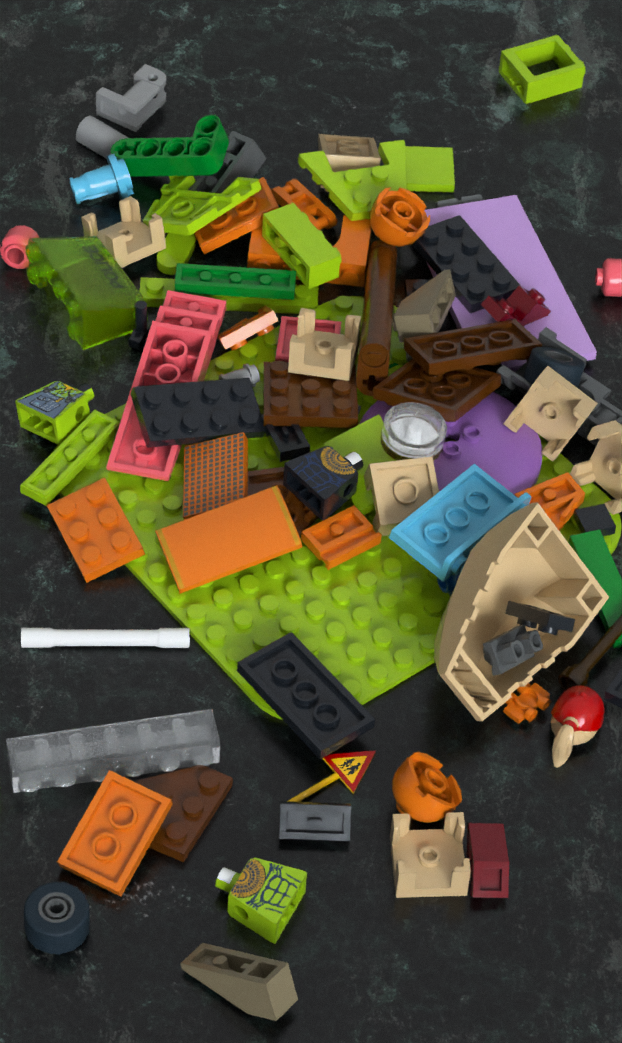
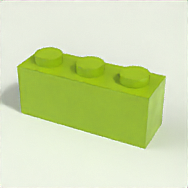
(301, 245)

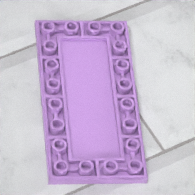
(511, 238)

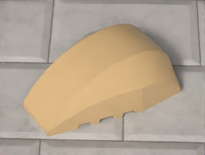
(522, 563)

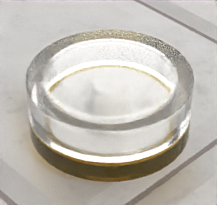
(413, 431)

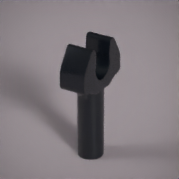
(141, 329)

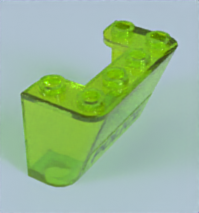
(89, 283)

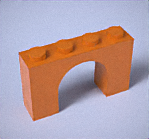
(352, 245)

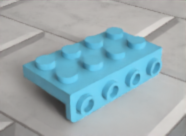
(455, 521)

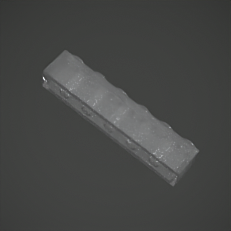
(122, 747)

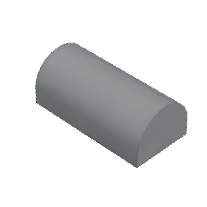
(97, 135)

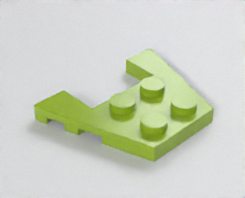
(358, 188)
(189, 210)

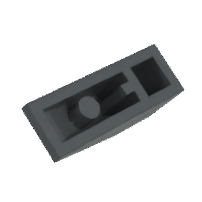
(241, 160)

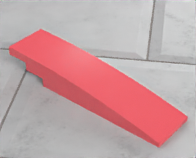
(174, 352)

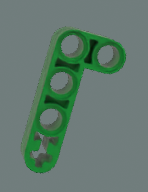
(177, 155)

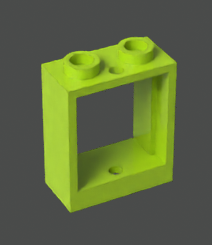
(534, 88)

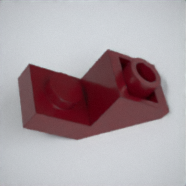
(521, 305)
(488, 860)

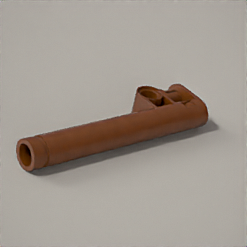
(377, 317)

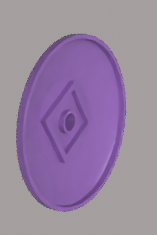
(484, 440)

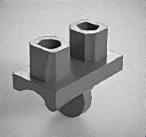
(511, 648)

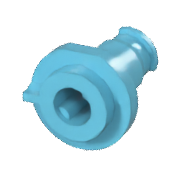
(103, 181)

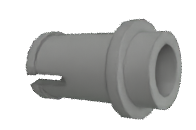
(247, 371)

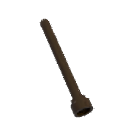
(578, 673)

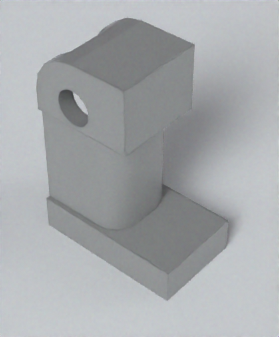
(137, 103)

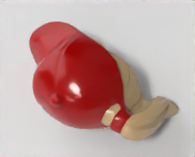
(575, 720)

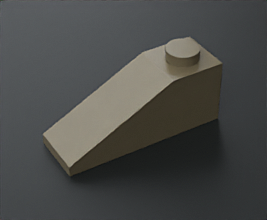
(425, 308)
(246, 980)

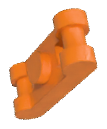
(307, 202)

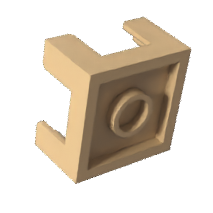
(130, 238)
(324, 352)
(552, 410)
(604, 464)
(399, 489)
(430, 859)

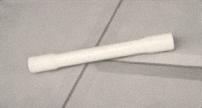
(101, 637)

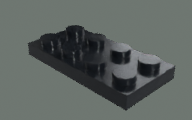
(472, 264)
(197, 411)
(306, 695)

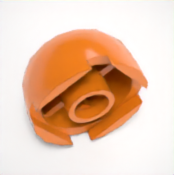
(398, 217)
(424, 789)

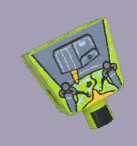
(54, 410)

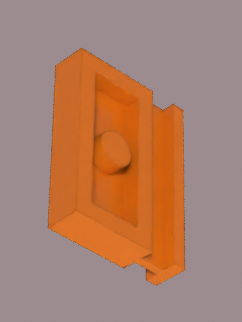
(341, 537)

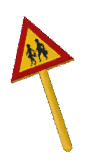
(346, 767)

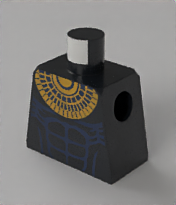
(323, 479)

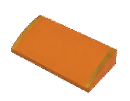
(228, 539)

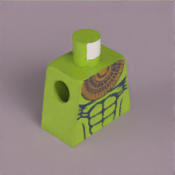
(263, 895)

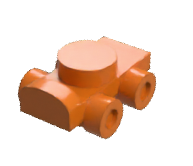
(525, 704)

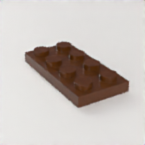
(471, 347)

